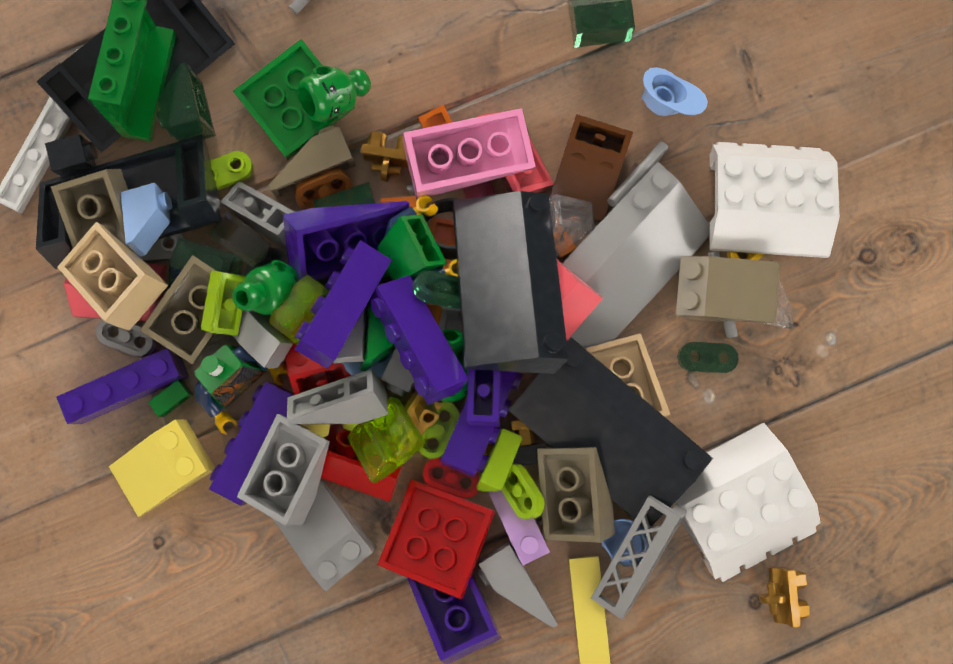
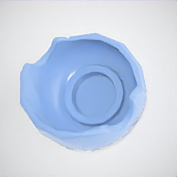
(621, 529)

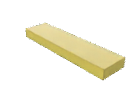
(588, 614)

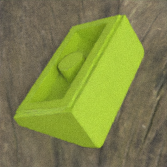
(220, 311)
(499, 461)

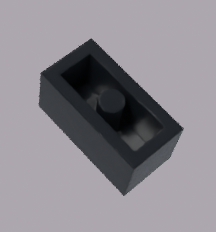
(528, 454)

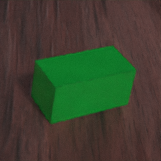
(170, 398)

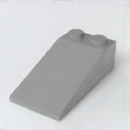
(329, 539)

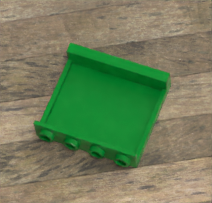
(131, 69)

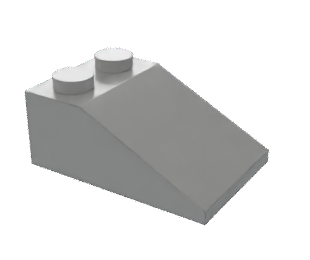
(286, 472)

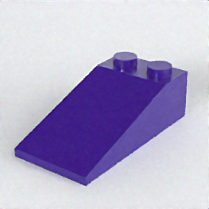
(321, 235)
(455, 623)

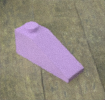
(522, 532)

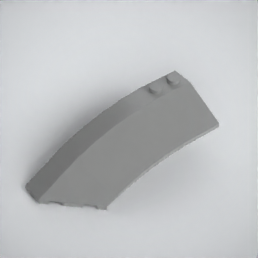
(636, 252)

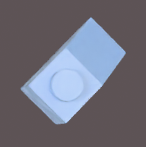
(144, 216)

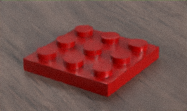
(436, 539)

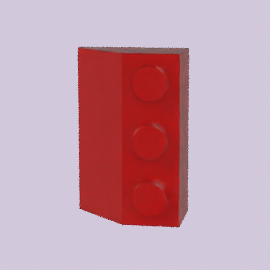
(346, 469)

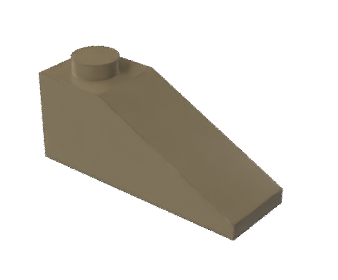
(318, 155)

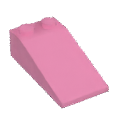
(467, 152)

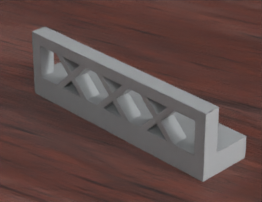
(649, 561)

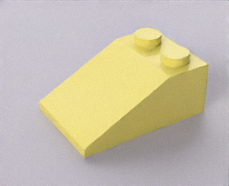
(161, 466)

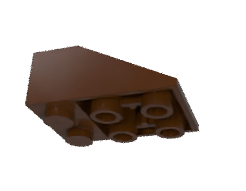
(592, 163)

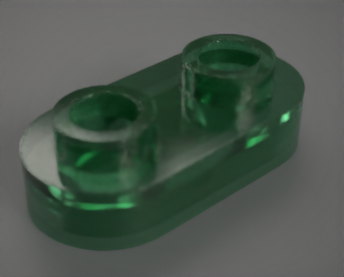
(437, 289)
(708, 357)

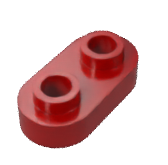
(450, 480)

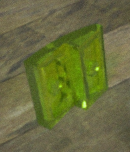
(386, 441)

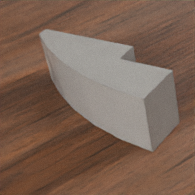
(262, 339)

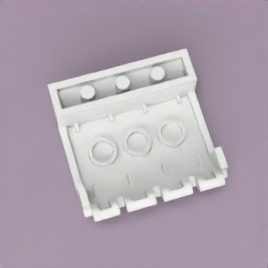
(774, 200)
(748, 503)

